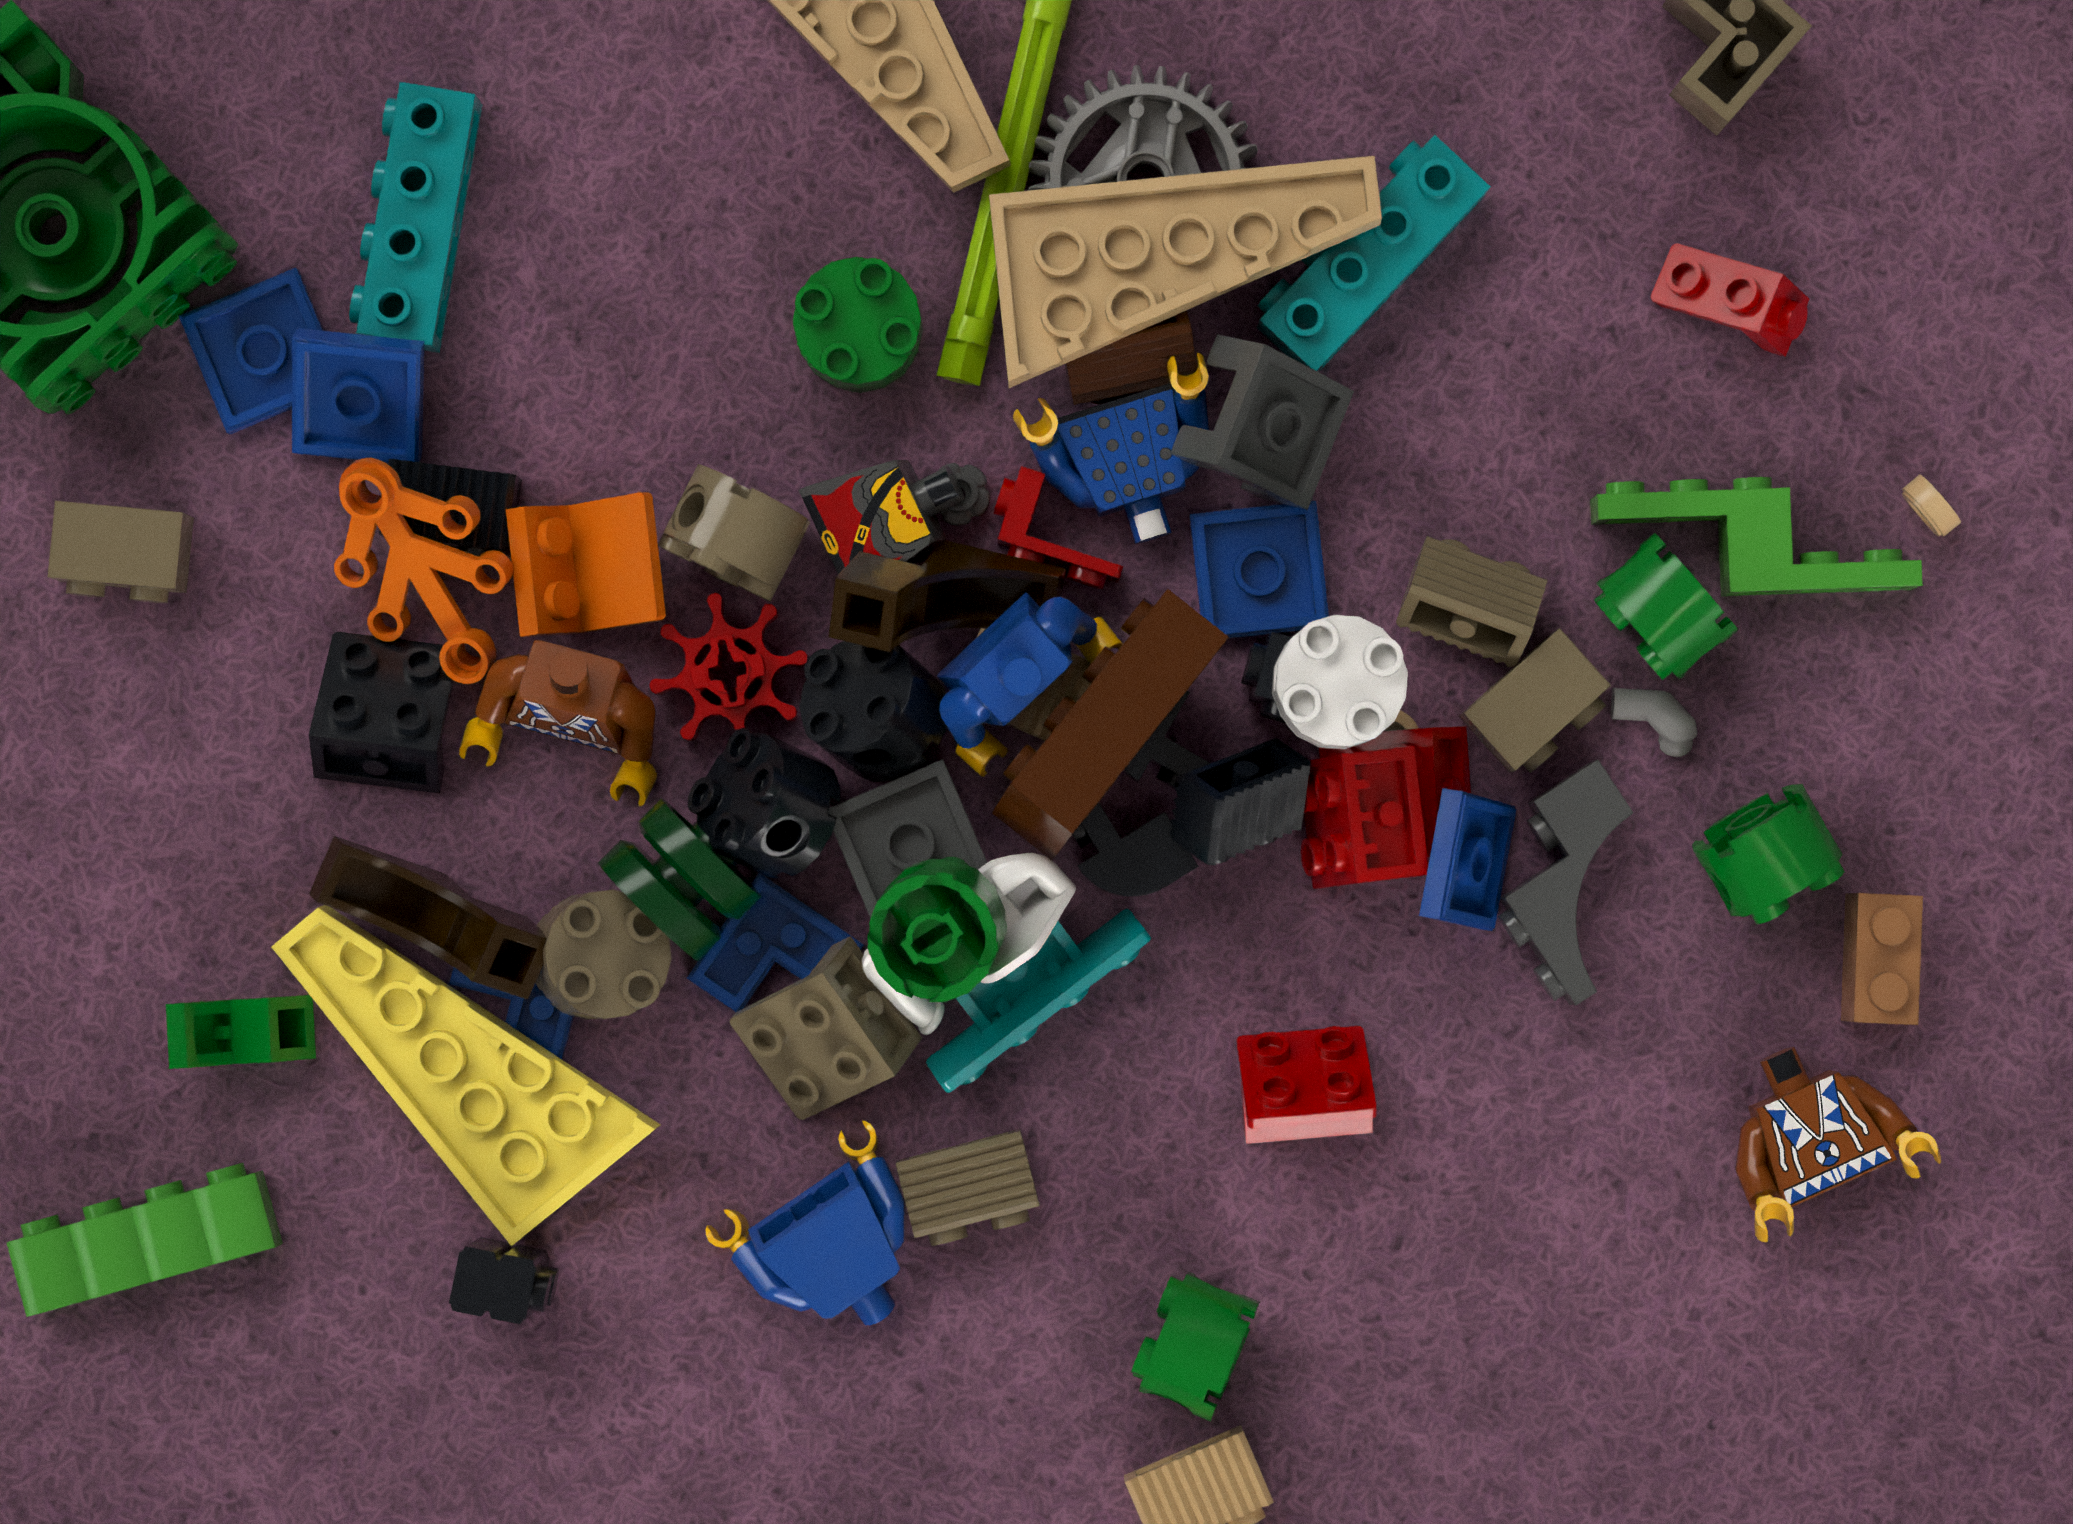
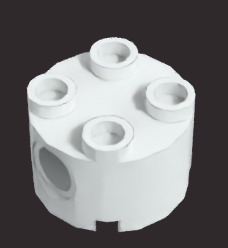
(1339, 682)

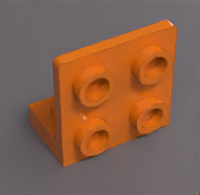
(586, 565)

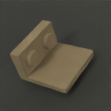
(827, 1034)

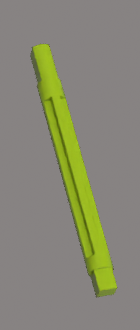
(1018, 128)

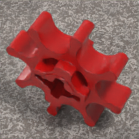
(699, 678)

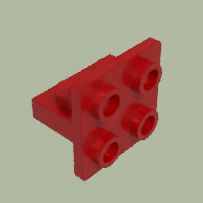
(1306, 1084)

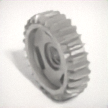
(1150, 131)

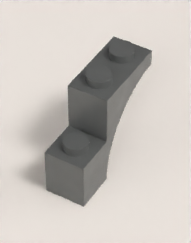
(1542, 910)

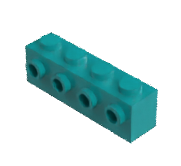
(418, 214)
(1358, 275)

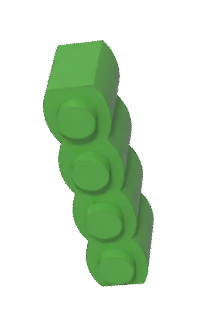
(143, 1242)

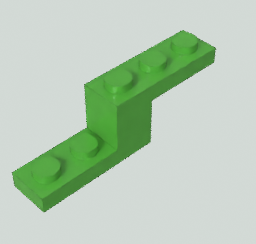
(1755, 538)

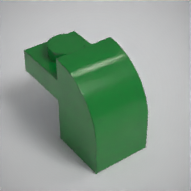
(240, 1031)

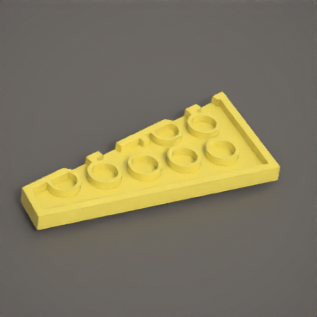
(484, 1096)

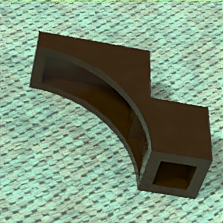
(959, 586)
(434, 913)

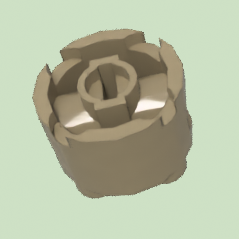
(734, 532)
(602, 956)

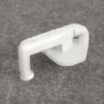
(1030, 915)

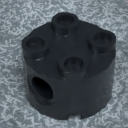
(871, 709)
(766, 804)

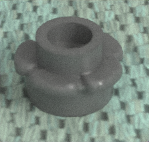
(975, 499)

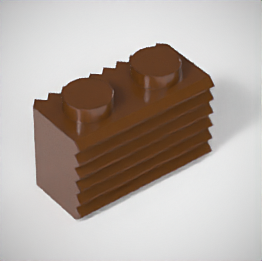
(1133, 362)

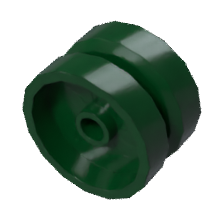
(679, 879)

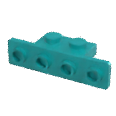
(1015, 1005)

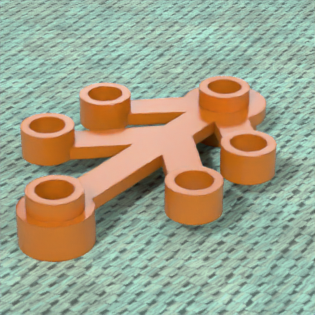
(417, 560)

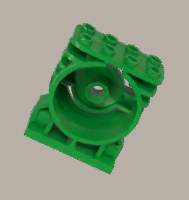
(177, 237)

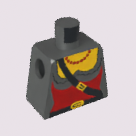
(881, 511)

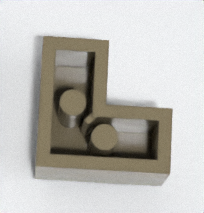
(1744, 48)

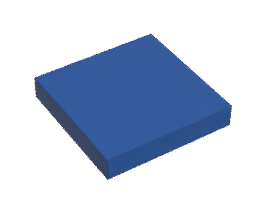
(247, 347)
(357, 396)
(1259, 569)
(1468, 860)

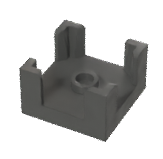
(1272, 424)
(902, 826)

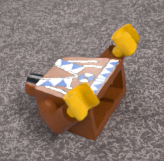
(570, 699)
(1817, 1138)

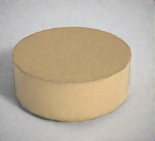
(1930, 506)

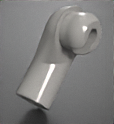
(1662, 712)

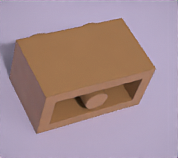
(1881, 958)

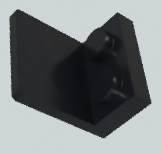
(381, 714)

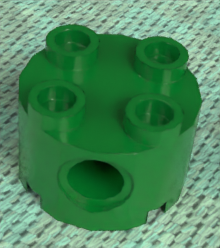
(857, 324)
(1664, 608)
(1769, 854)
(937, 930)
(1195, 1344)

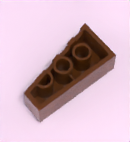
(1108, 723)

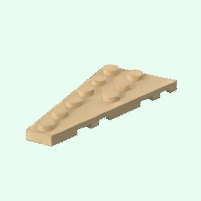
(910, 76)
(1127, 254)

